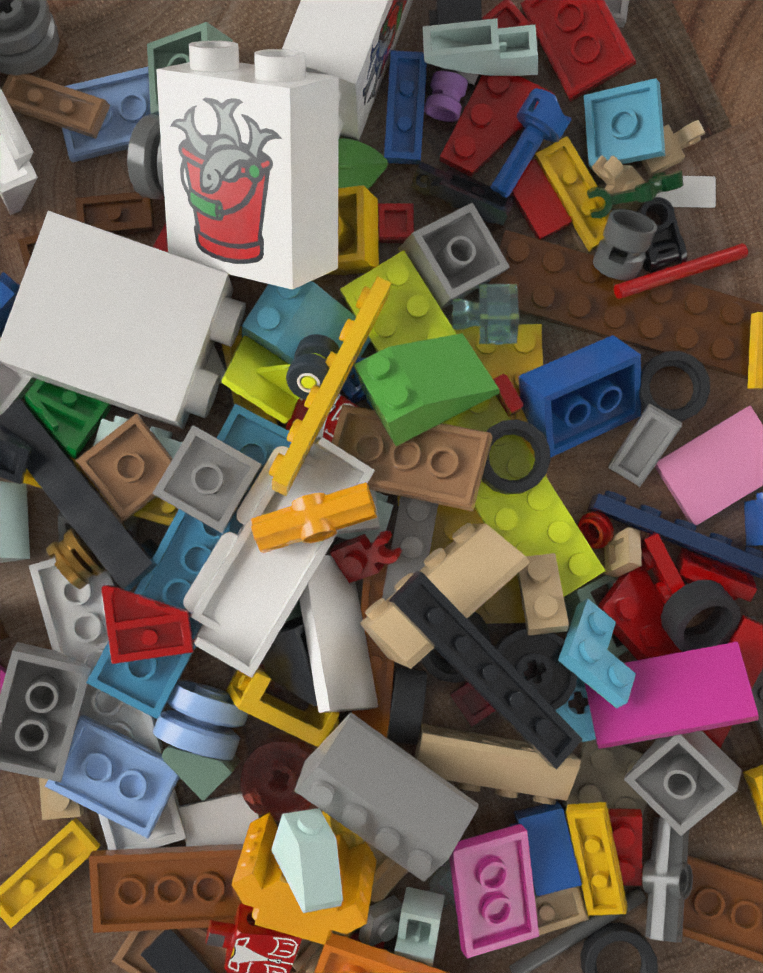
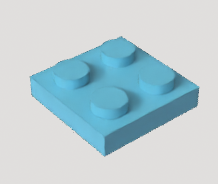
(625, 123)

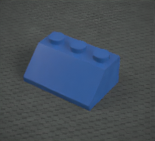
(583, 393)

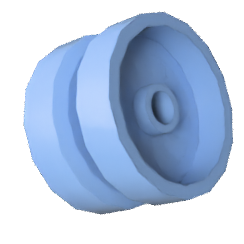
(201, 721)

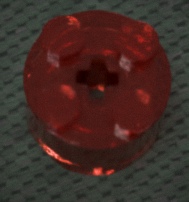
(257, 776)

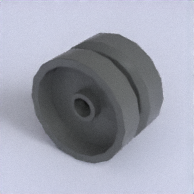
(26, 36)
(145, 158)

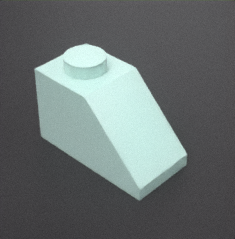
(309, 859)

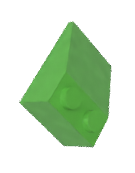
(423, 384)

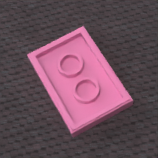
(716, 466)

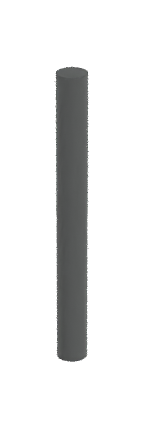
(573, 936)

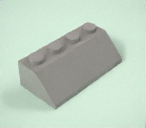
(386, 797)

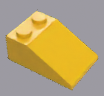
(357, 231)

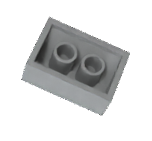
(40, 710)

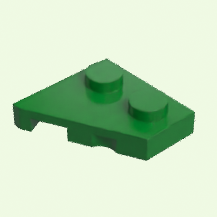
(66, 414)

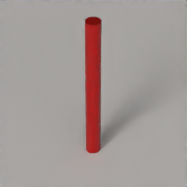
(680, 271)

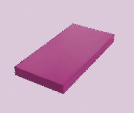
(677, 697)

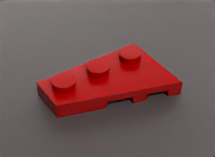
(487, 122)
(637, 614)

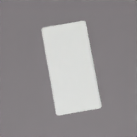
(696, 192)

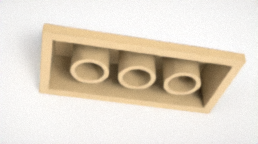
(465, 572)
(494, 763)

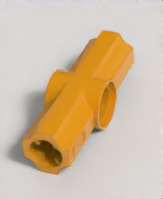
(313, 518)

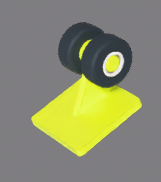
(272, 381)

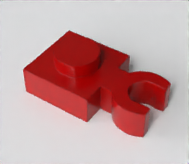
(361, 558)

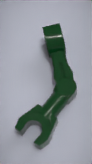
(641, 193)

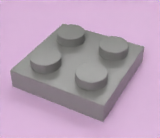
(207, 479)

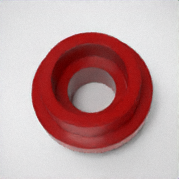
(587, 527)

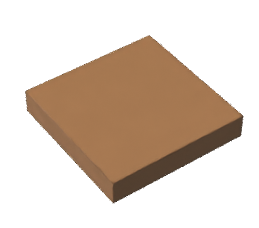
(127, 466)

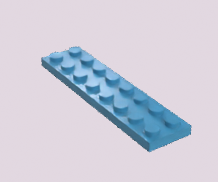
(179, 559)

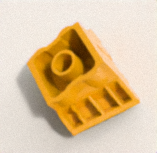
(263, 886)

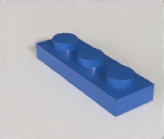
(405, 107)

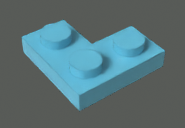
(588, 657)

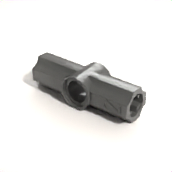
(667, 882)

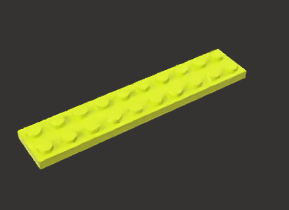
(530, 521)

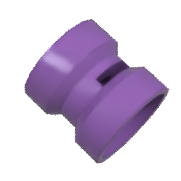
(446, 95)

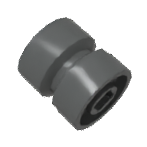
(624, 244)

